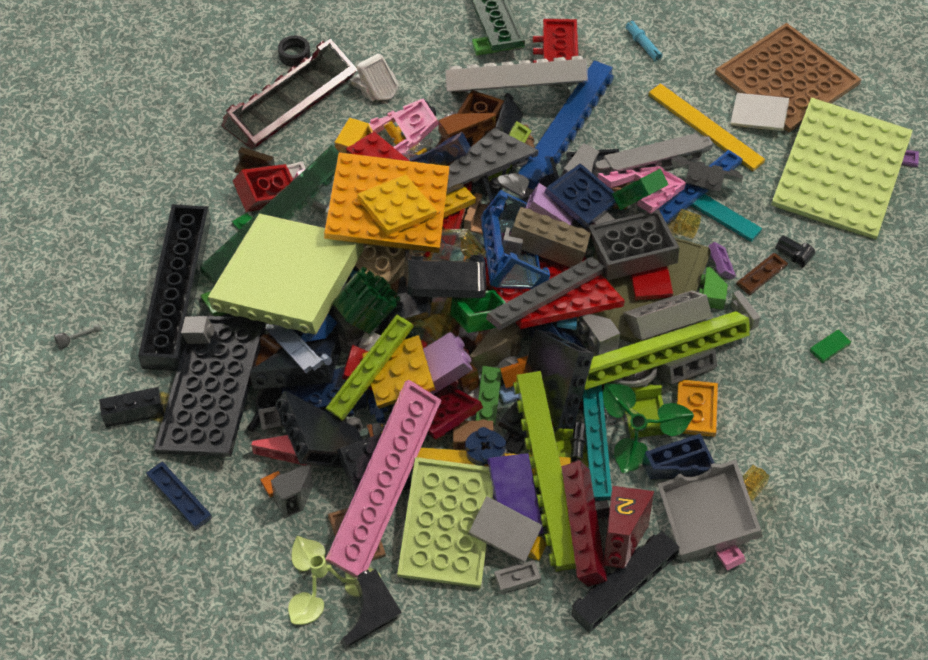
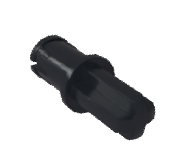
(577, 442)

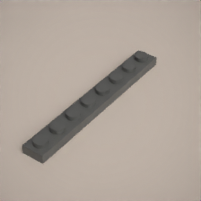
(545, 293)

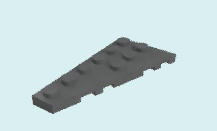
(487, 157)

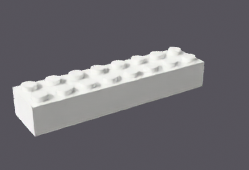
(516, 75)

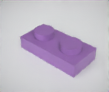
(722, 261)

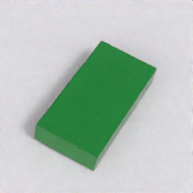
(830, 346)

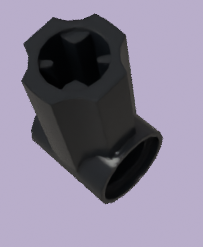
(799, 253)

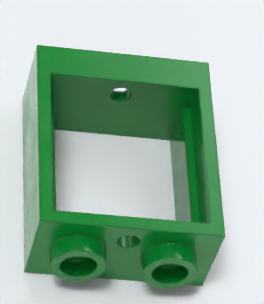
(640, 189)
(463, 311)

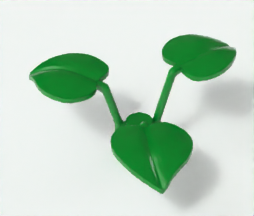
(630, 453)

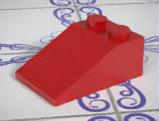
(260, 185)

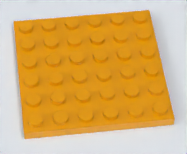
(351, 221)

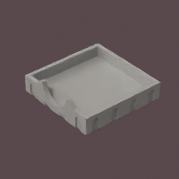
(710, 510)

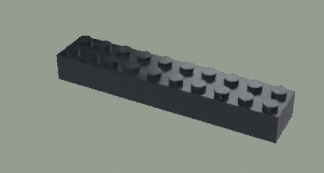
(174, 287)

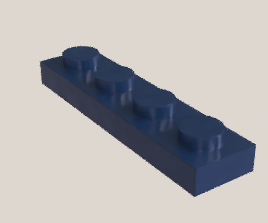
(179, 495)

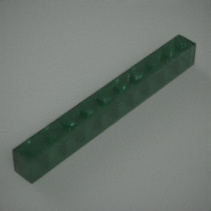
(282, 206)

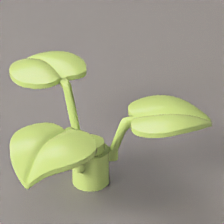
(311, 555)

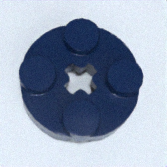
(481, 438)

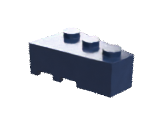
(682, 457)

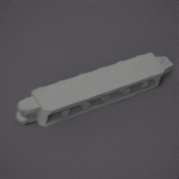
(654, 155)

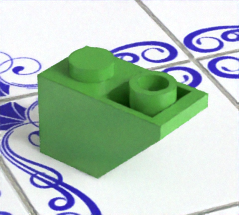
(714, 288)

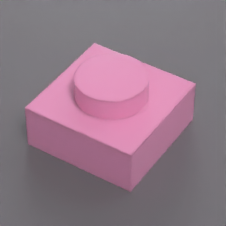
(731, 557)

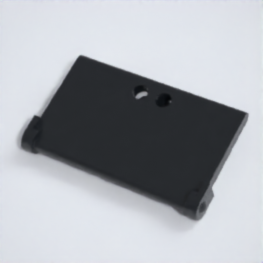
(509, 115)

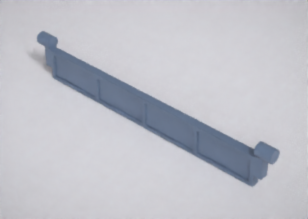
(297, 348)

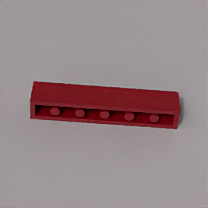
(583, 524)

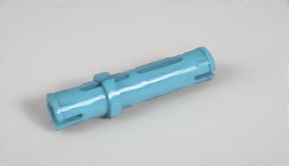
(640, 37)

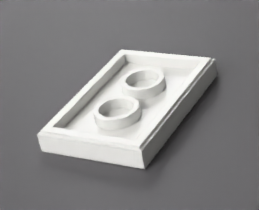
(760, 112)

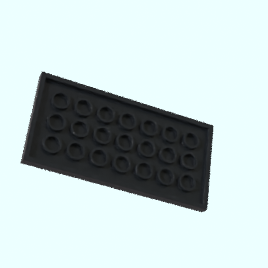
(211, 390)

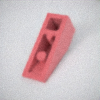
(276, 448)

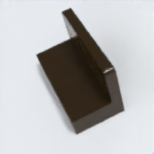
(252, 159)

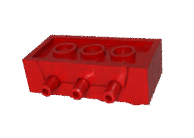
(557, 39)

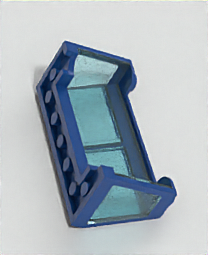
(506, 269)

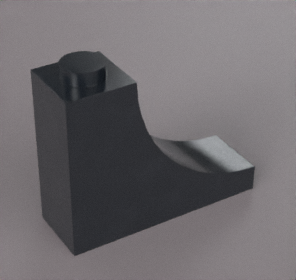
(377, 607)

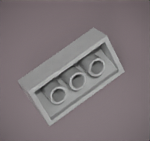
(668, 314)

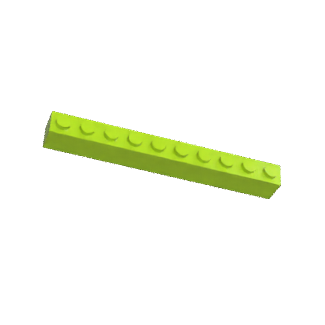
(667, 348)
(547, 468)

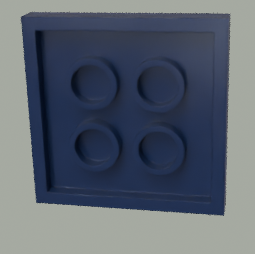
(581, 195)

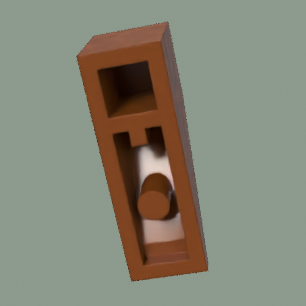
(470, 124)

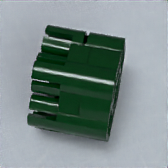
(364, 302)

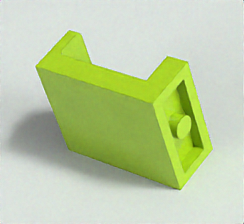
(647, 403)

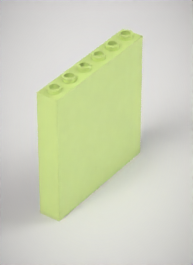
(285, 274)

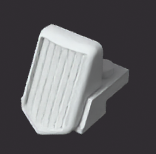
(375, 79)

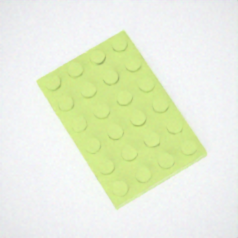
(437, 523)

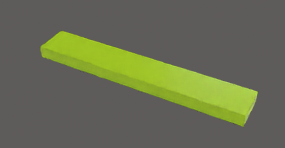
(369, 367)

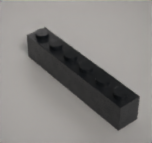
(624, 582)

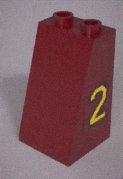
(626, 523)

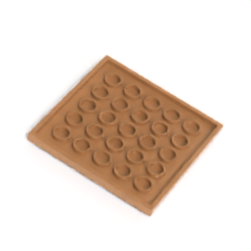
(790, 68)

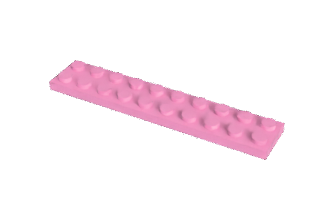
(383, 480)

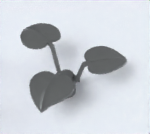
(514, 182)

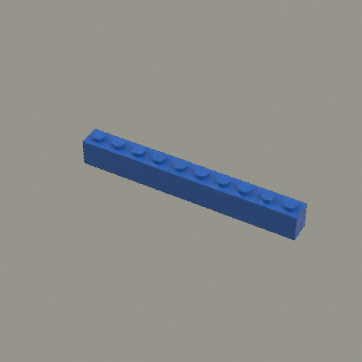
(567, 122)

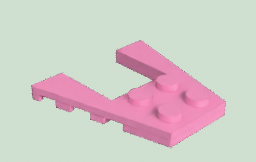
(414, 120)
(654, 200)

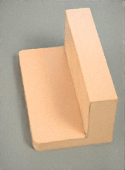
(472, 219)

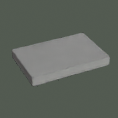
(505, 529)

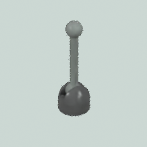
(64, 340)

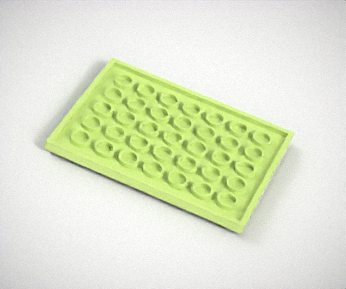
(842, 168)

